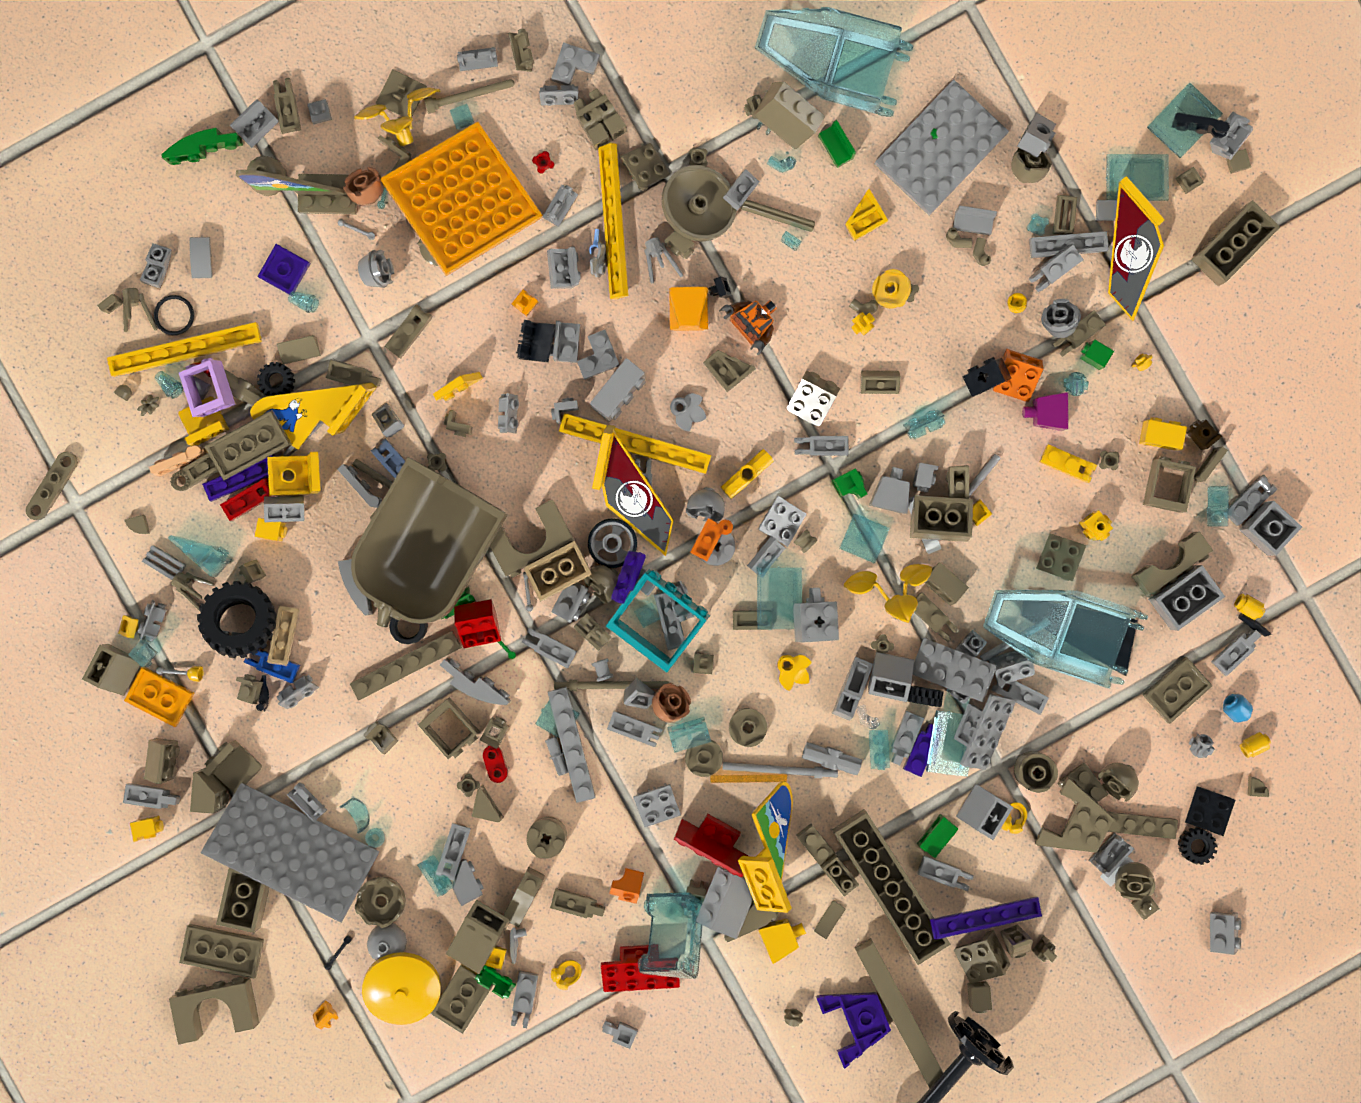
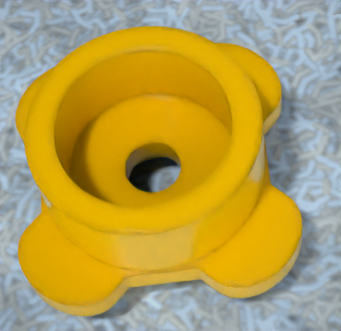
(1142, 362)

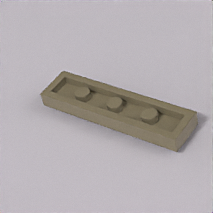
(1143, 825)

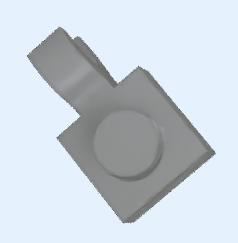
(622, 1035)

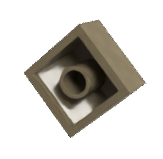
(207, 793)

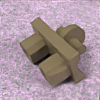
(592, 632)

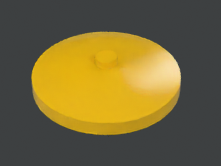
(401, 988)

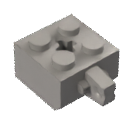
(815, 609)

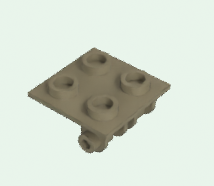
(645, 166)
(1061, 557)

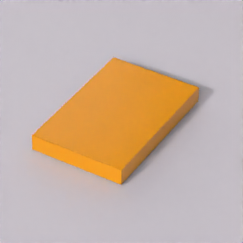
(159, 696)

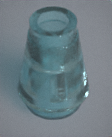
(306, 302)
(169, 385)

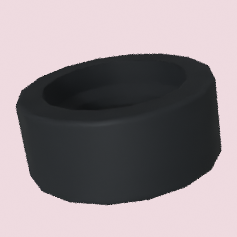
(406, 640)

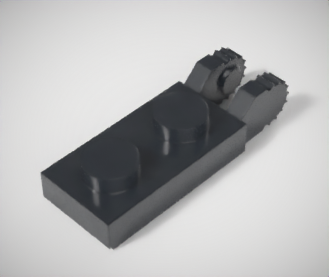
(1200, 124)

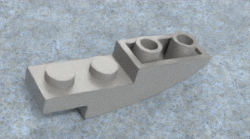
(480, 689)

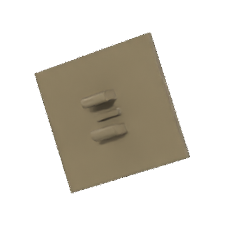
(395, 93)

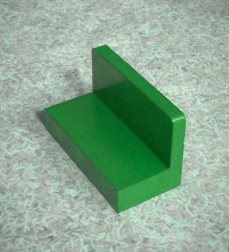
(837, 144)
(937, 836)

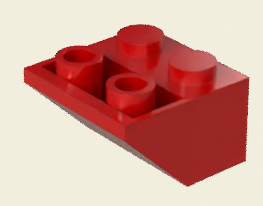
(477, 623)

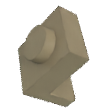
(460, 429)
(381, 737)

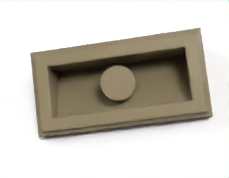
(298, 349)
(880, 382)

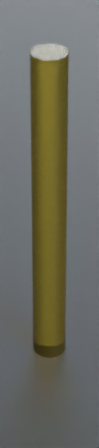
(748, 778)

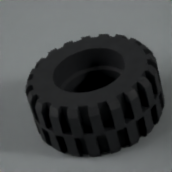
(222, 600)

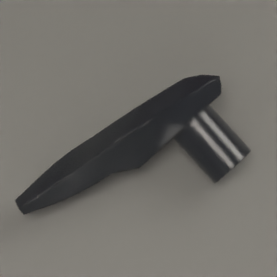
(264, 696)

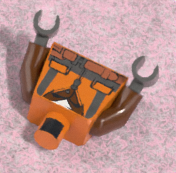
(752, 321)

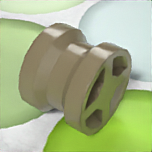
(805, 541)

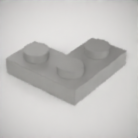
(572, 59)
(603, 356)

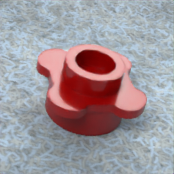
(544, 156)

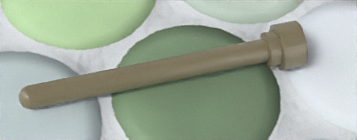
(433, 104)

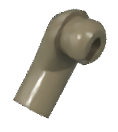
(979, 254)

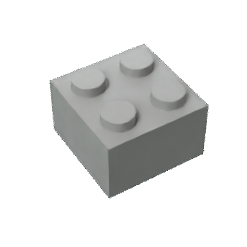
(1270, 528)

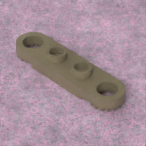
(194, 473)
(51, 486)

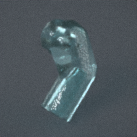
(782, 165)

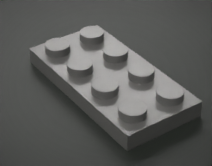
(953, 669)

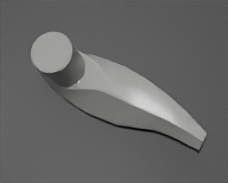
(514, 934)

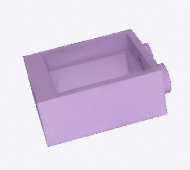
(220, 382)

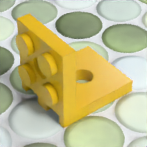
(305, 472)

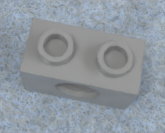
(1037, 135)

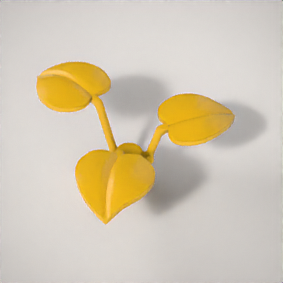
(401, 126)
(898, 606)

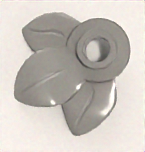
(597, 263)
(690, 413)

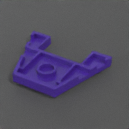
(864, 1018)

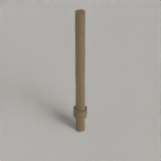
(573, 685)

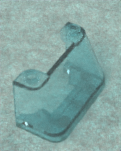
(673, 936)

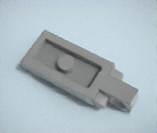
(1236, 652)
(906, 736)
(149, 796)

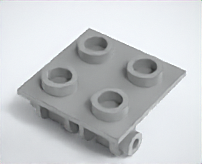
(782, 521)
(657, 805)

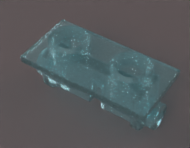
(932, 420)
(879, 749)
(439, 884)

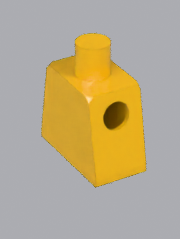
(781, 938)

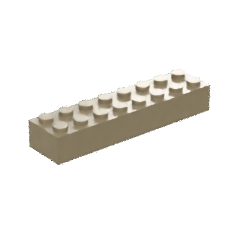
(890, 885)

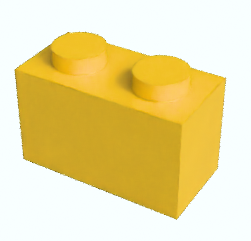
(1163, 434)

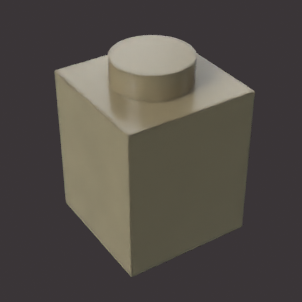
(979, 997)

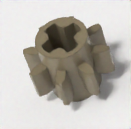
(752, 105)

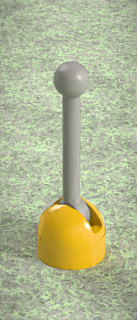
(194, 673)

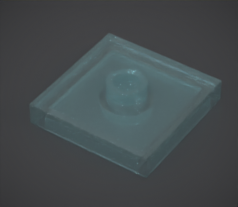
(864, 538)

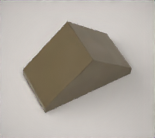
(485, 807)

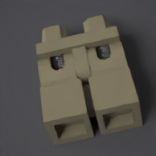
(602, 120)

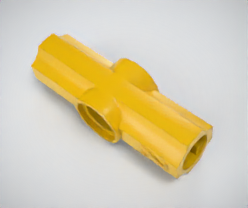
(756, 465)

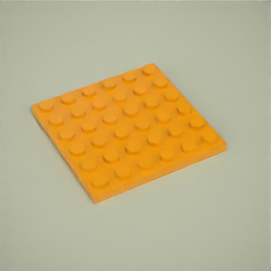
(461, 198)

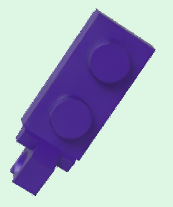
(628, 576)
(918, 757)

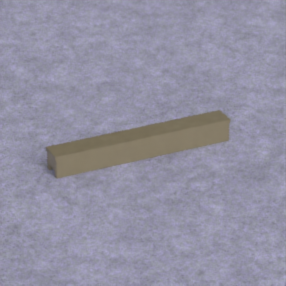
(899, 1012)

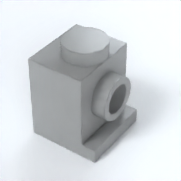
(924, 476)

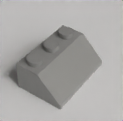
(725, 904)

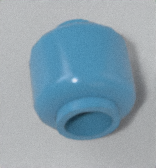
(1237, 708)

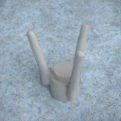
(655, 249)

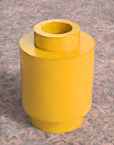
(1249, 606)
(1255, 745)

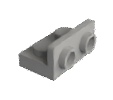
(565, 342)
(570, 602)
(1011, 667)

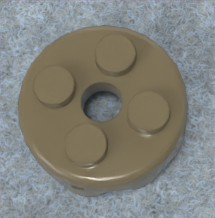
(371, 911)

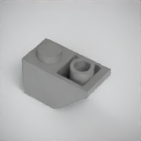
(465, 885)

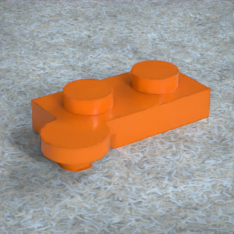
(709, 537)

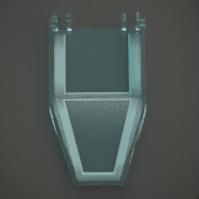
(835, 54)
(1064, 631)

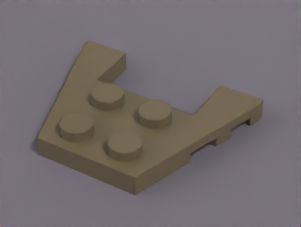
(1085, 826)

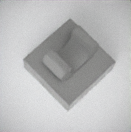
(319, 111)

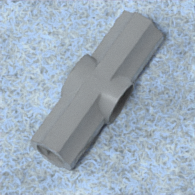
(832, 758)

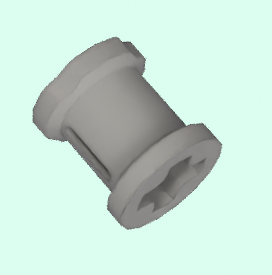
(602, 670)

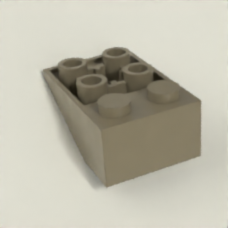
(478, 936)

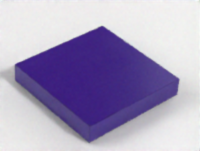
(283, 269)

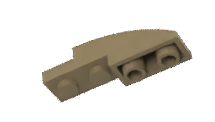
(827, 859)

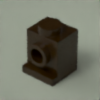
(1197, 436)

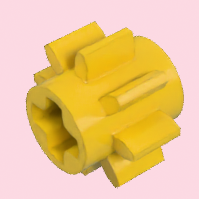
(863, 323)

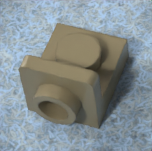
(249, 689)

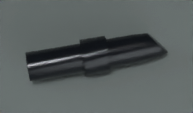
(1254, 624)

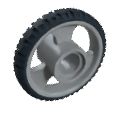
(595, 545)

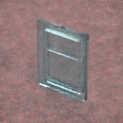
(1190, 102)
(1145, 171)
(776, 595)
(945, 751)

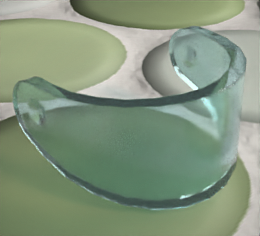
(358, 812)

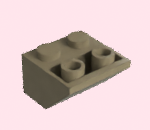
(111, 669)
(161, 760)

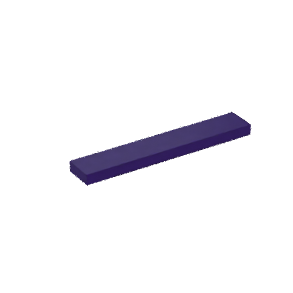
(985, 917)

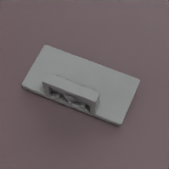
(982, 730)

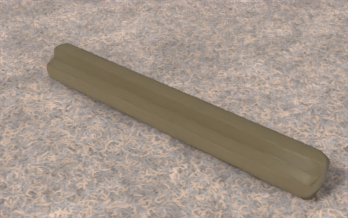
(778, 215)

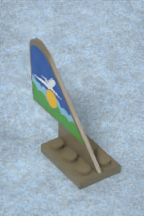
(315, 191)

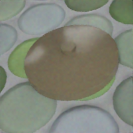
(696, 203)

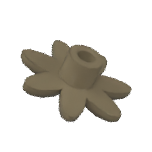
(149, 405)

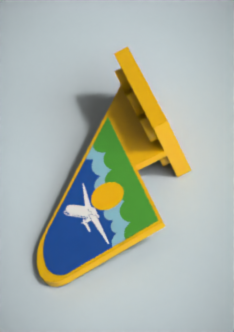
(765, 870)

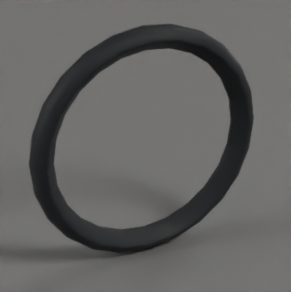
(169, 298)

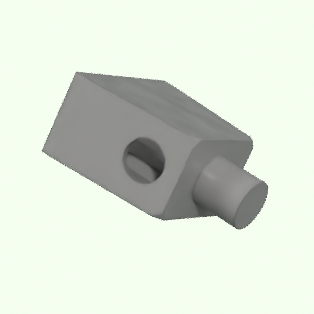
(892, 493)

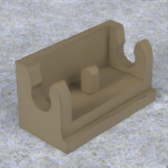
(946, 584)

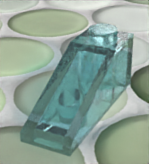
(208, 557)

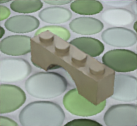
(1191, 550)

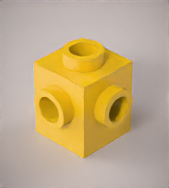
(1096, 526)

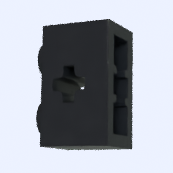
(996, 372)

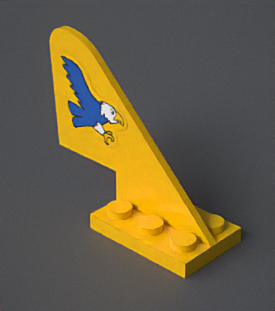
(303, 410)

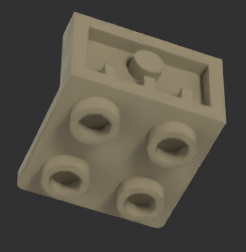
(983, 958)

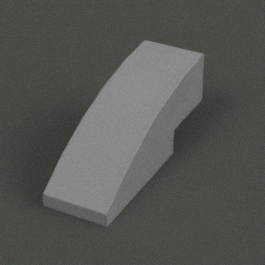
(359, 599)
(852, 689)

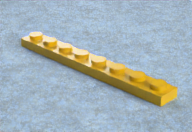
(613, 221)
(184, 349)
(638, 444)

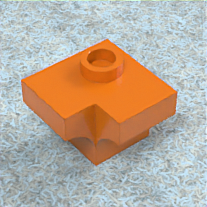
(628, 886)

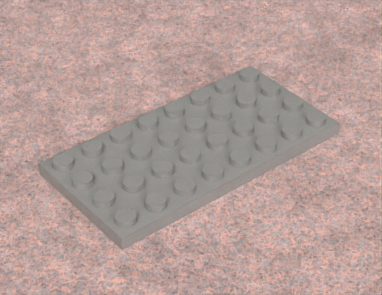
(290, 852)

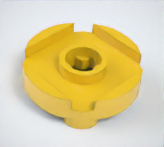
(896, 298)

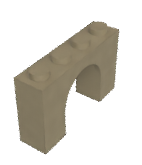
(557, 536)
(237, 996)

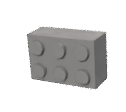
(618, 390)
(1186, 598)

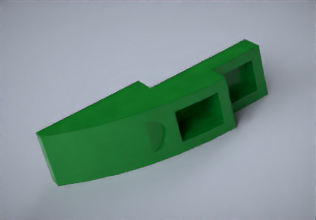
(193, 147)

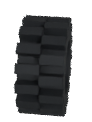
(265, 376)
(925, 696)
(1209, 846)

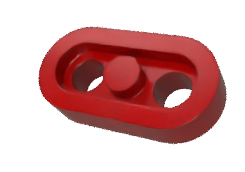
(494, 764)

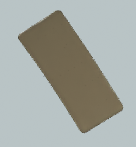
(829, 919)

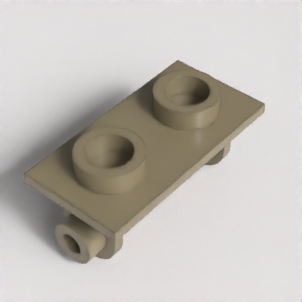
(522, 55)

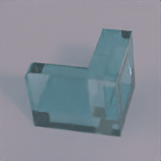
(143, 653)

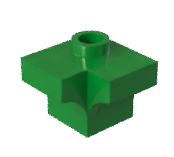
(850, 484)

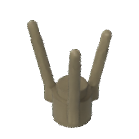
(130, 299)
(183, 584)

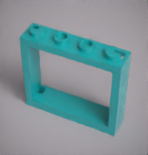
(641, 643)

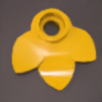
(795, 672)

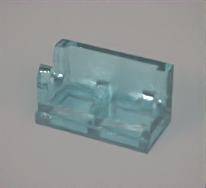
(689, 734)

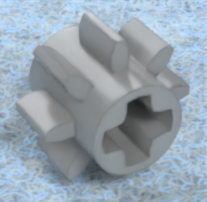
(1201, 746)

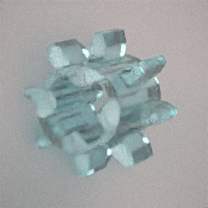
(1076, 384)

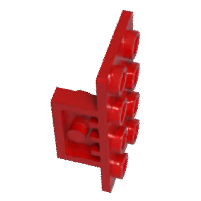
(713, 841)
(625, 974)

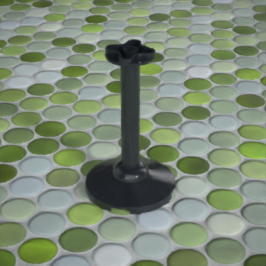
(976, 1048)

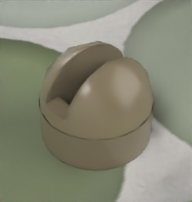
(123, 392)

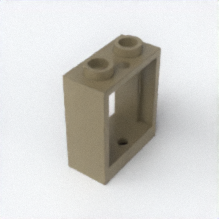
(1185, 490)
(425, 726)

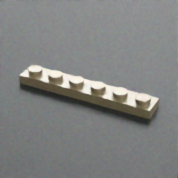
(405, 665)

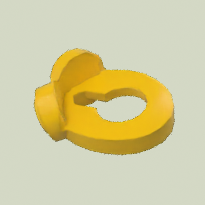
(1017, 827)
(556, 974)

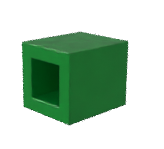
(1096, 354)

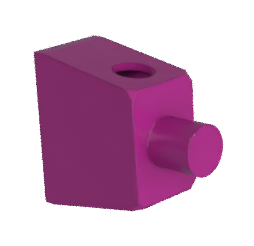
(1049, 412)

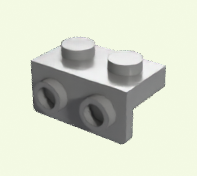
(254, 123)
(563, 268)
(1224, 933)

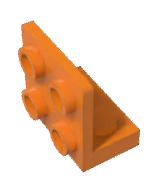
(1024, 373)

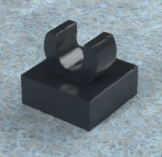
(721, 288)

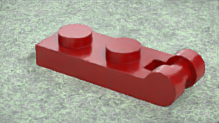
(246, 500)

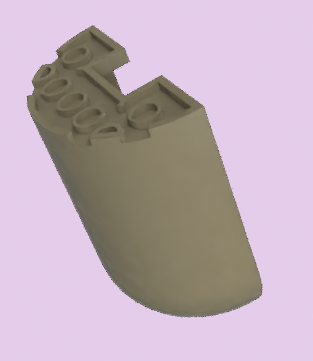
(423, 545)

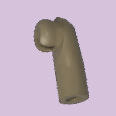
(956, 241)
(871, 306)

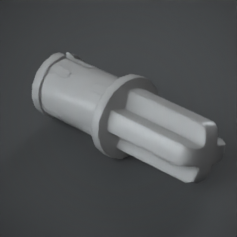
(557, 756)

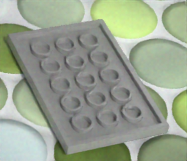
(934, 167)

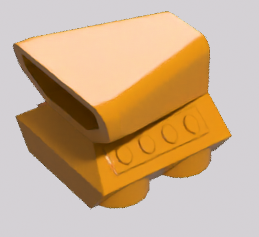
(688, 308)

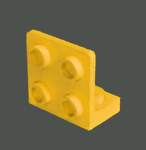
(202, 428)

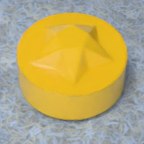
(1017, 303)

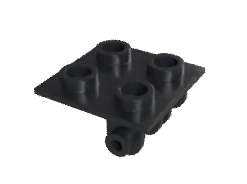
(536, 341)
(1210, 811)

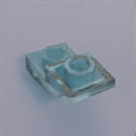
(1218, 506)

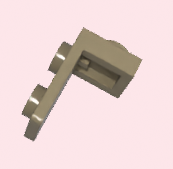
(403, 153)

